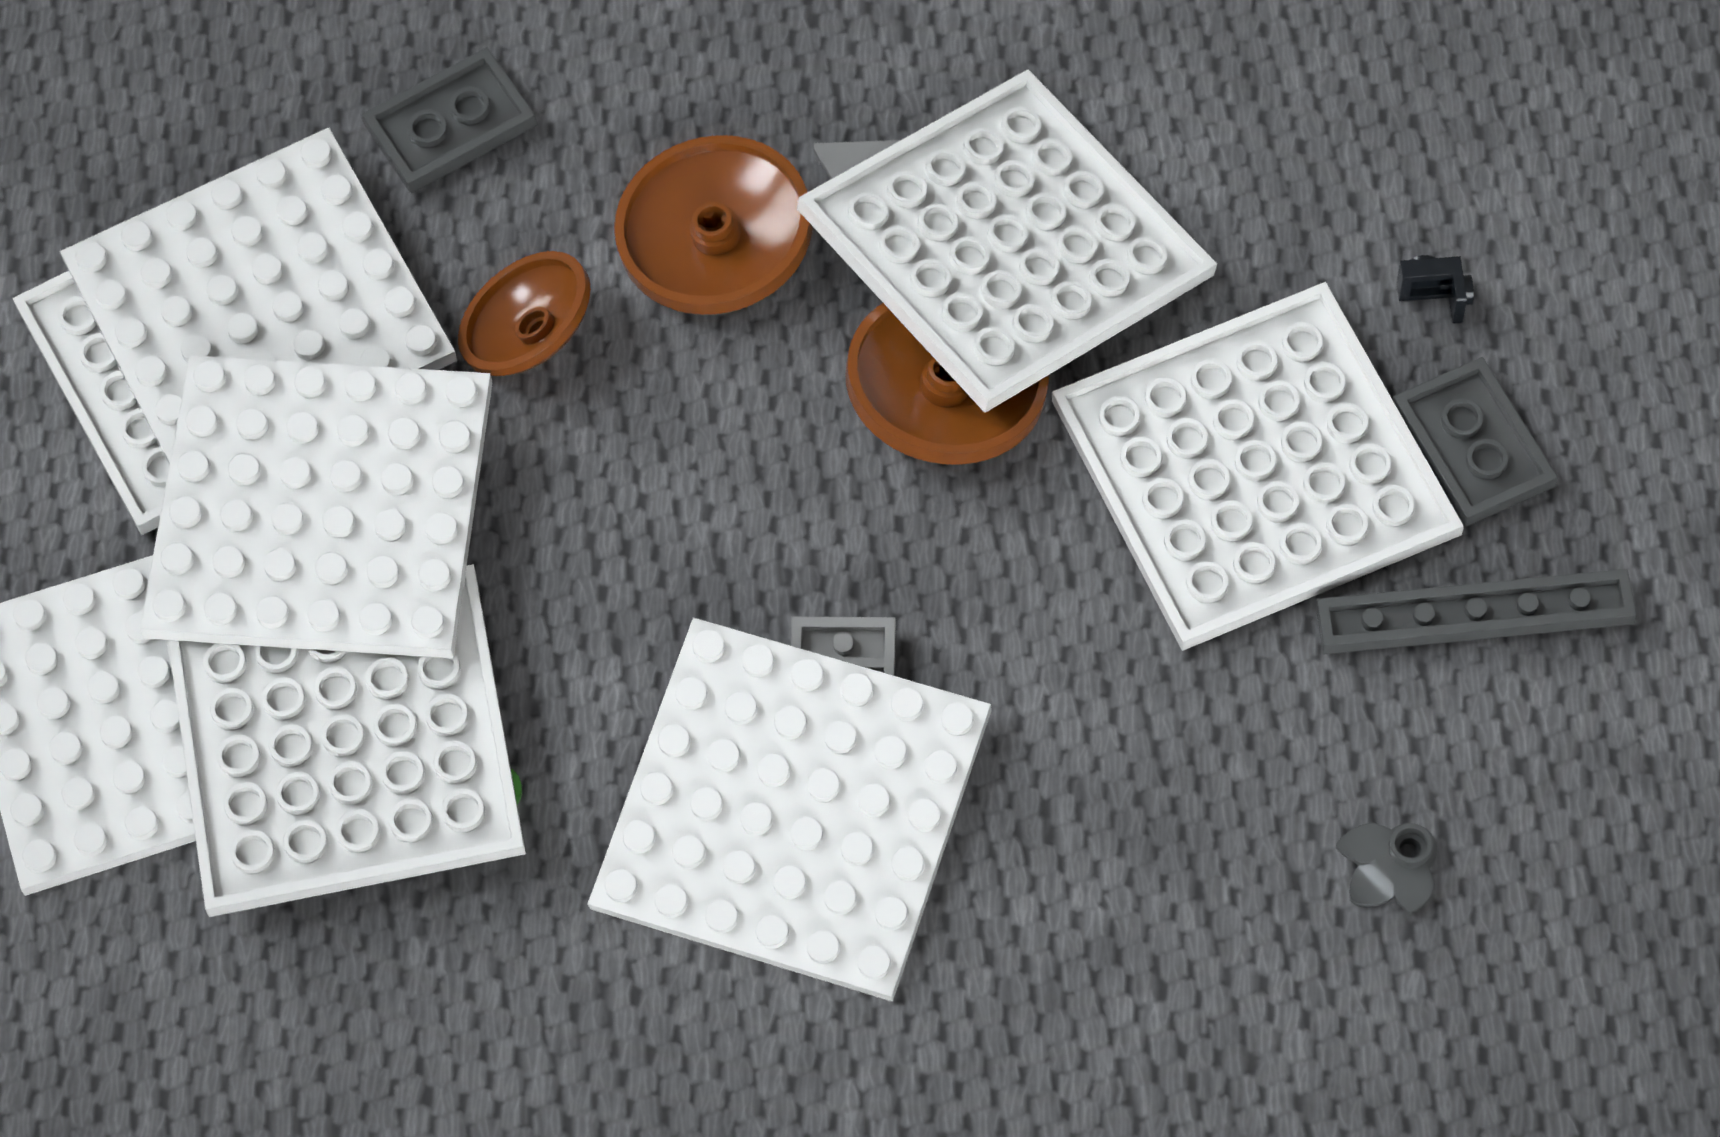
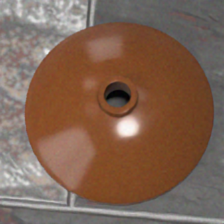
(524, 314)

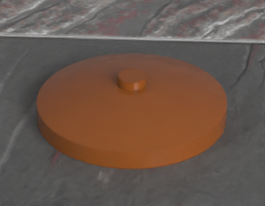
(712, 225)
(920, 407)

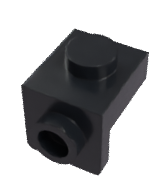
(1434, 279)

